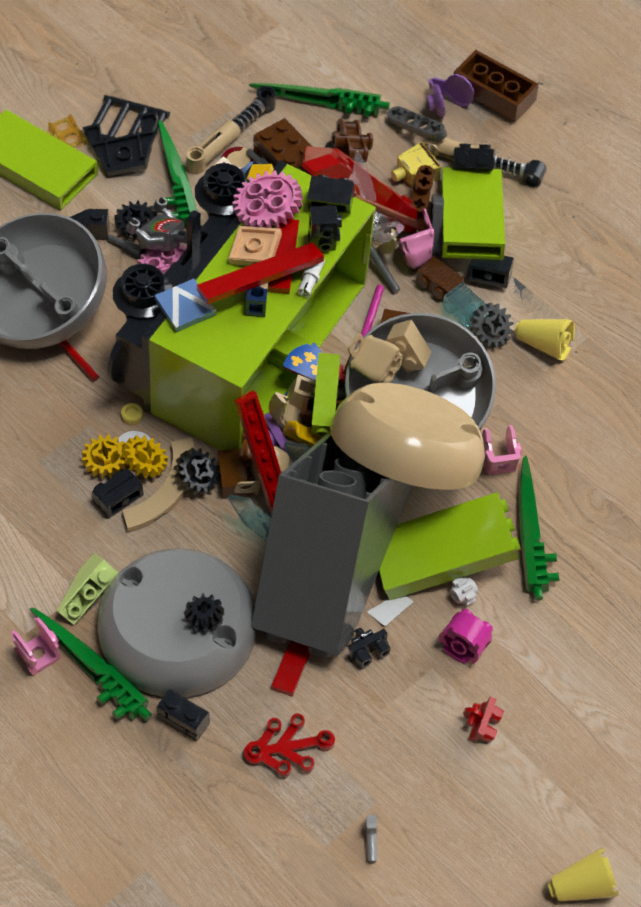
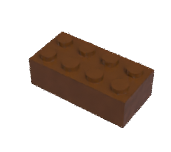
(498, 85)
(281, 143)

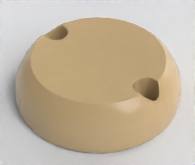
(409, 436)

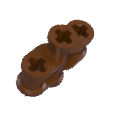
(350, 138)
(422, 189)

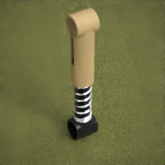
(200, 155)
(531, 173)

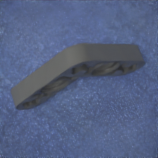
(437, 209)

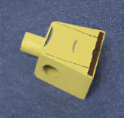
(410, 162)

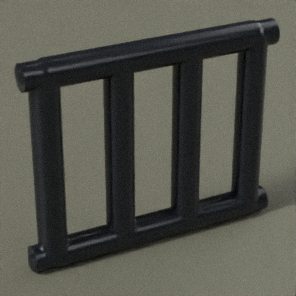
(125, 106)

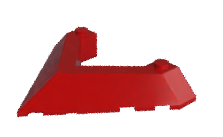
(335, 164)

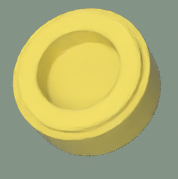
(132, 414)

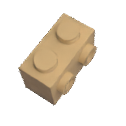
(411, 345)

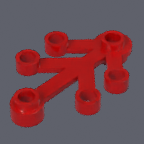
(286, 747)

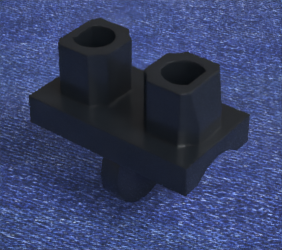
(367, 642)

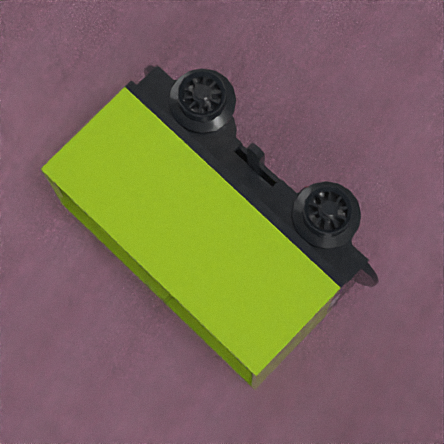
(205, 367)

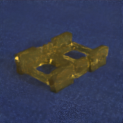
(73, 130)

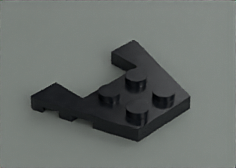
(124, 152)

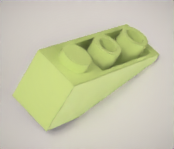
(86, 587)

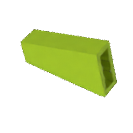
(325, 393)

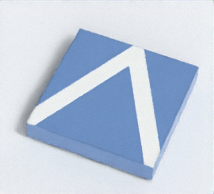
(184, 305)

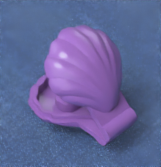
(455, 87)

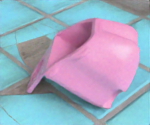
(418, 246)

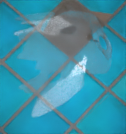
(364, 182)

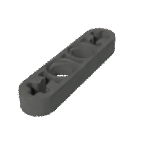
(414, 126)

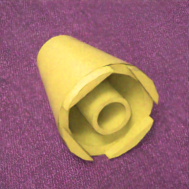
(547, 335)
(585, 879)

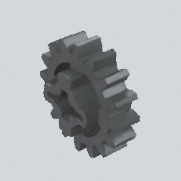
(490, 326)

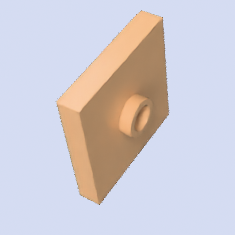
(254, 245)

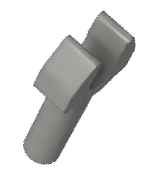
(371, 830)

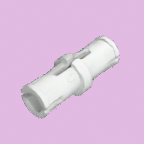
(310, 278)

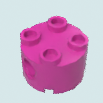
(466, 637)

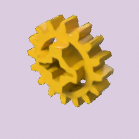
(144, 456)
(95, 460)

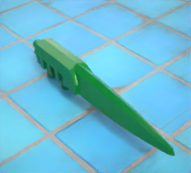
(330, 98)
(182, 194)
(533, 551)
(110, 681)

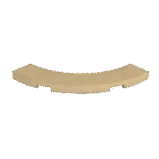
(164, 499)

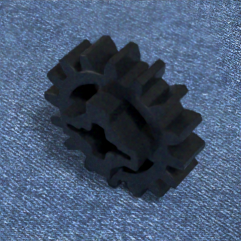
(137, 211)
(197, 471)

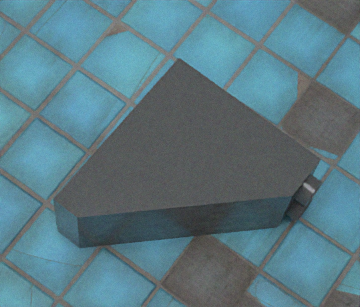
(325, 548)

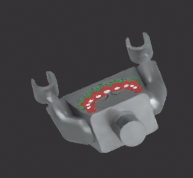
(160, 233)

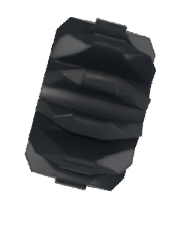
(204, 613)

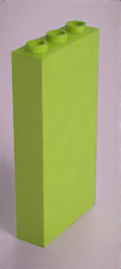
(42, 162)
(472, 213)
(448, 546)

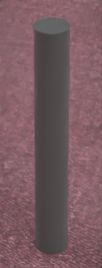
(383, 270)

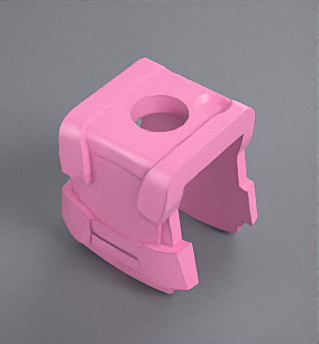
(503, 463)
(46, 641)

